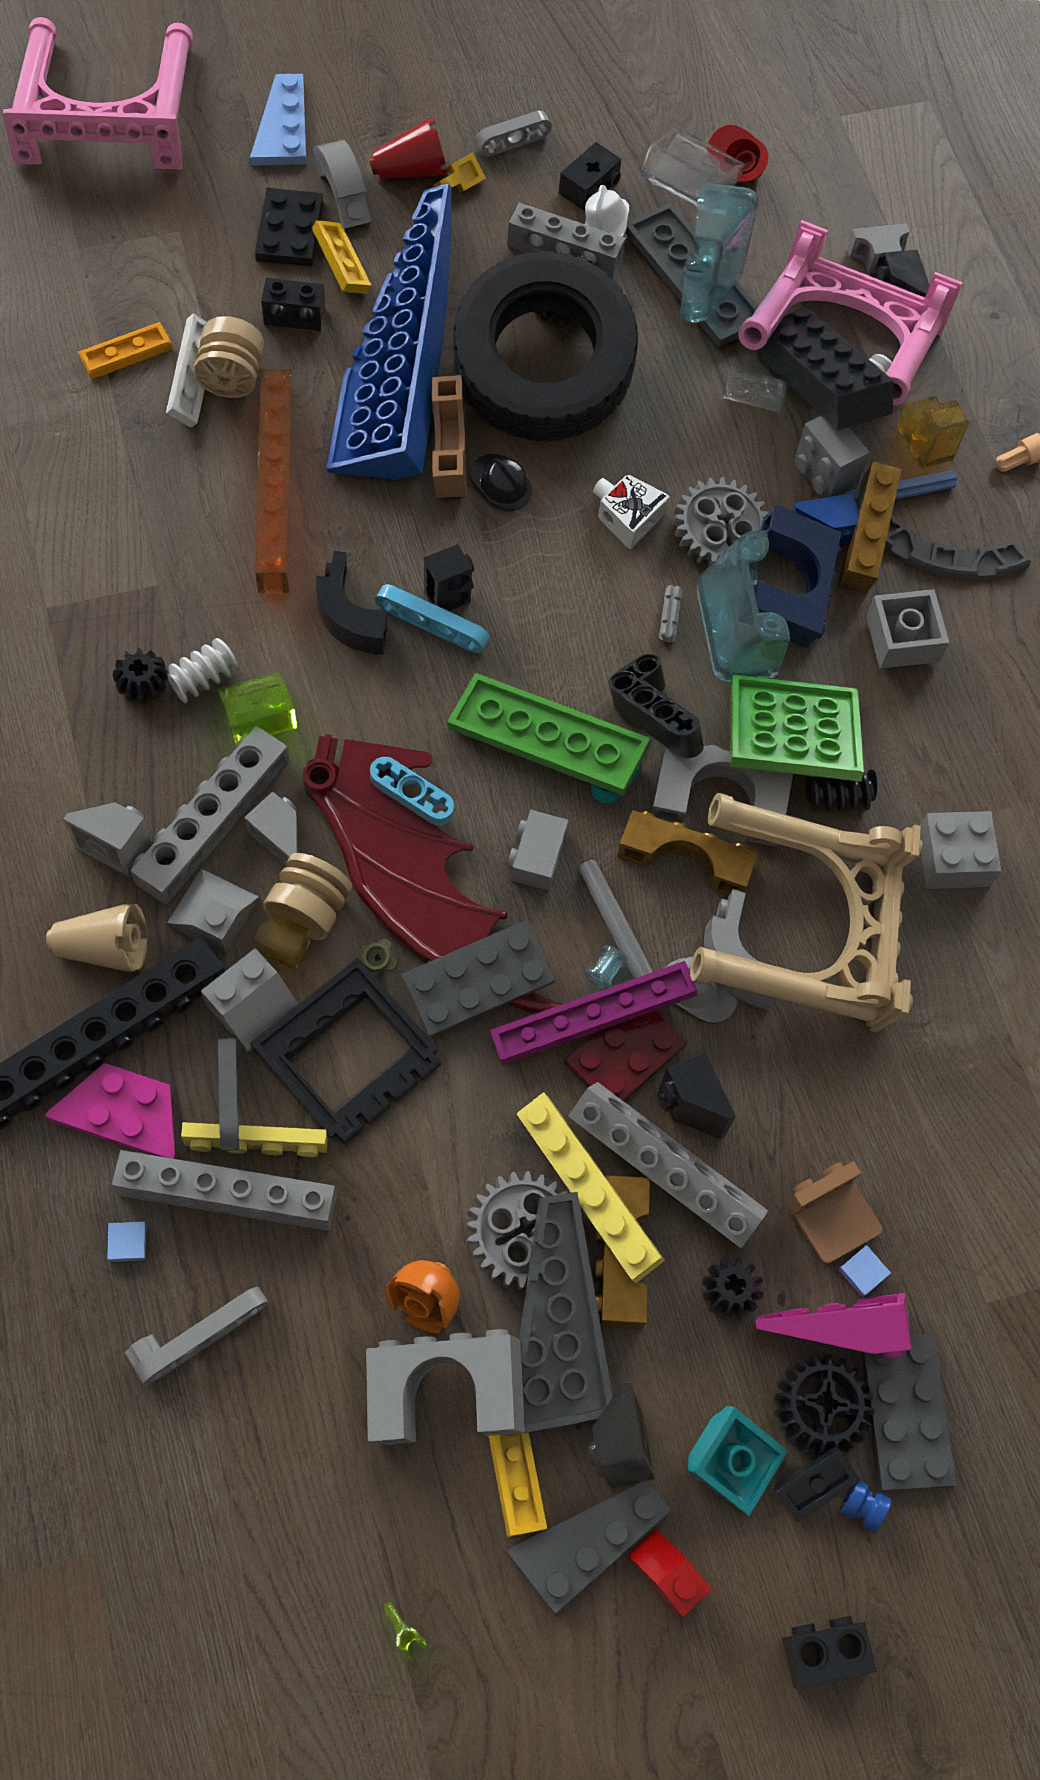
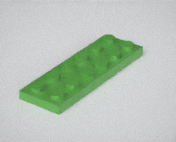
(549, 734)

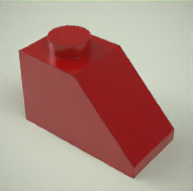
(669, 1574)

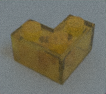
(933, 429)

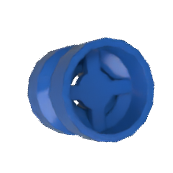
(860, 1504)

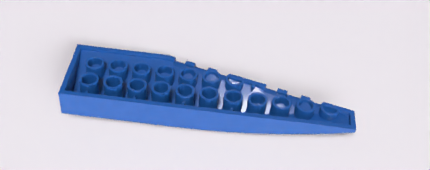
(388, 390)

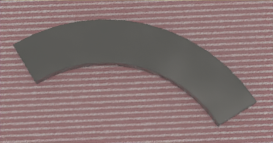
(949, 560)

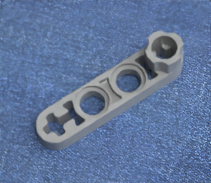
(153, 1361)

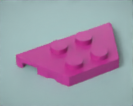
(121, 1110)

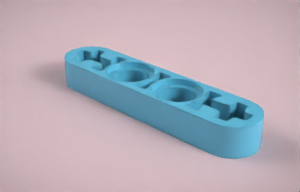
(432, 618)

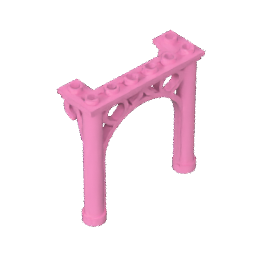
(97, 122)
(841, 285)

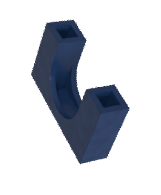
(815, 551)

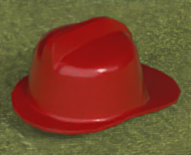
(743, 147)

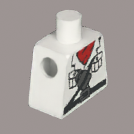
(630, 508)

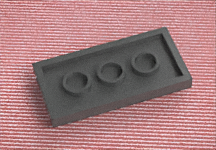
(478, 978)
(909, 1418)

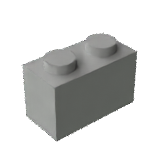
(538, 849)

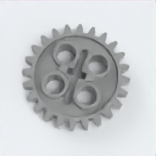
(715, 502)
(508, 1202)

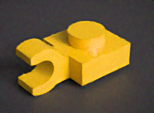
(463, 173)

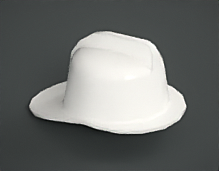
(607, 211)

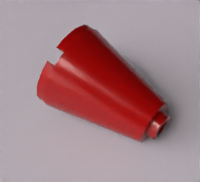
(410, 155)

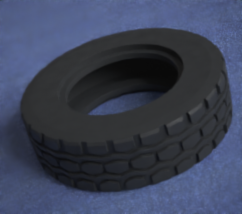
(557, 285)

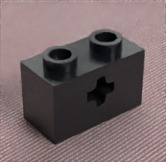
(587, 173)

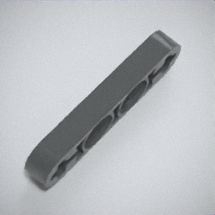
(228, 1094)

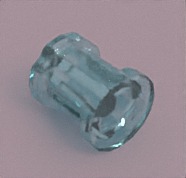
(606, 967)

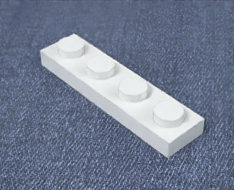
(185, 392)

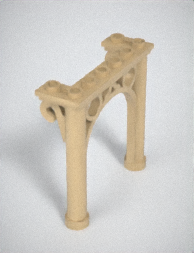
(881, 856)

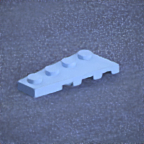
(282, 127)

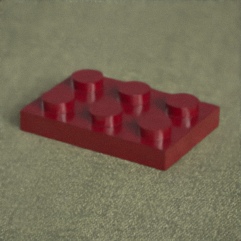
(626, 1054)

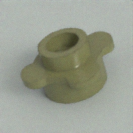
(382, 948)

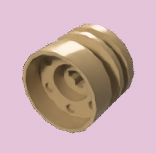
(228, 357)
(309, 894)

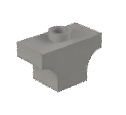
(873, 242)

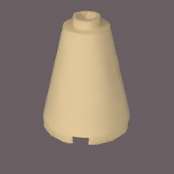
(102, 938)

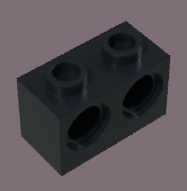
(293, 304)
(448, 578)
(830, 1662)

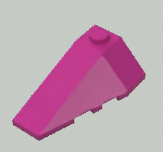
(869, 1326)

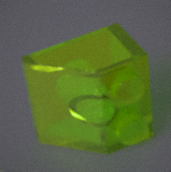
(258, 703)

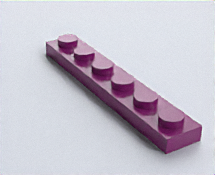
(593, 1012)

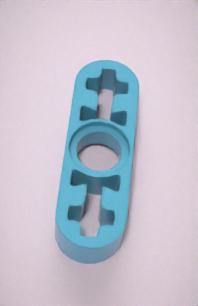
(387, 786)

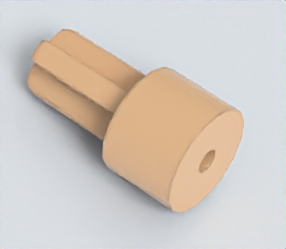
(1026, 452)

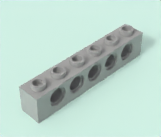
(166, 880)
(668, 1164)
(224, 1190)

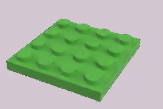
(795, 728)

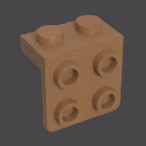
(834, 1213)

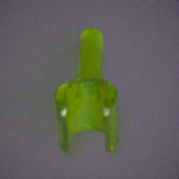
(405, 1633)

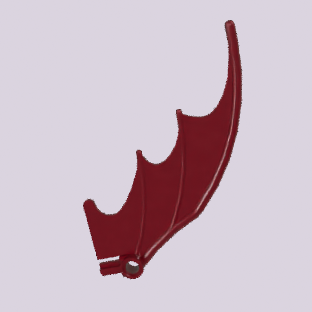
(398, 856)

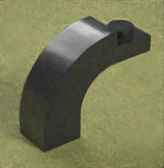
(347, 622)

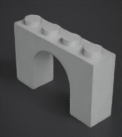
(678, 776)
(398, 1369)

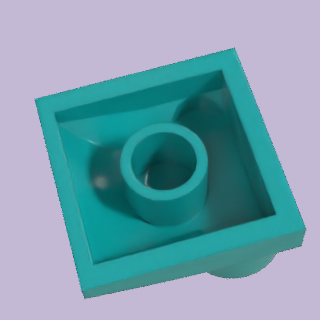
(735, 1459)

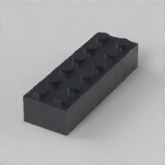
(827, 370)

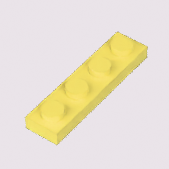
(267, 1139)

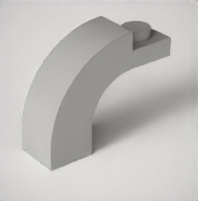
(340, 167)
(723, 936)

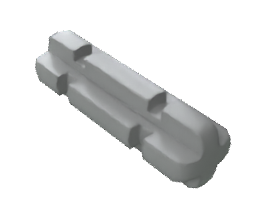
(670, 614)

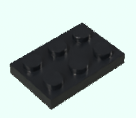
(287, 227)

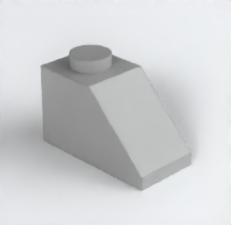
(275, 826)

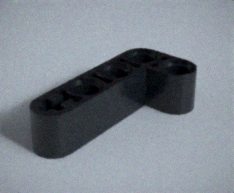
(639, 698)

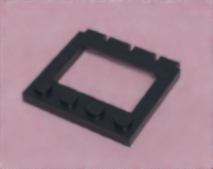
(316, 1015)

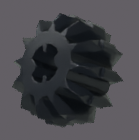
(140, 675)
(737, 1276)

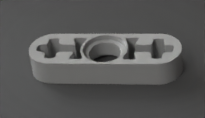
(495, 138)

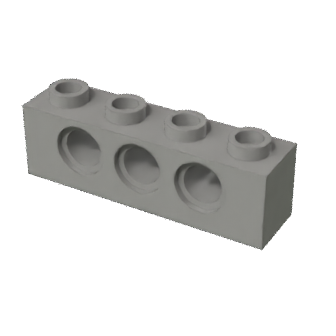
(542, 231)

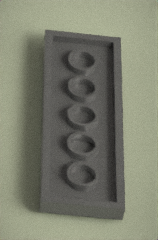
(665, 242)

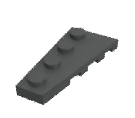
(582, 1547)

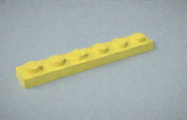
(594, 1191)

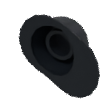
(501, 481)

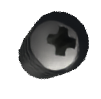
(841, 791)

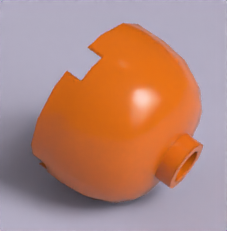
(426, 1294)

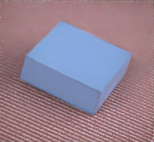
(127, 1241)
(864, 1271)

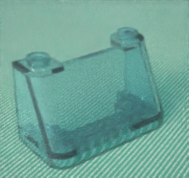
(720, 244)
(736, 633)

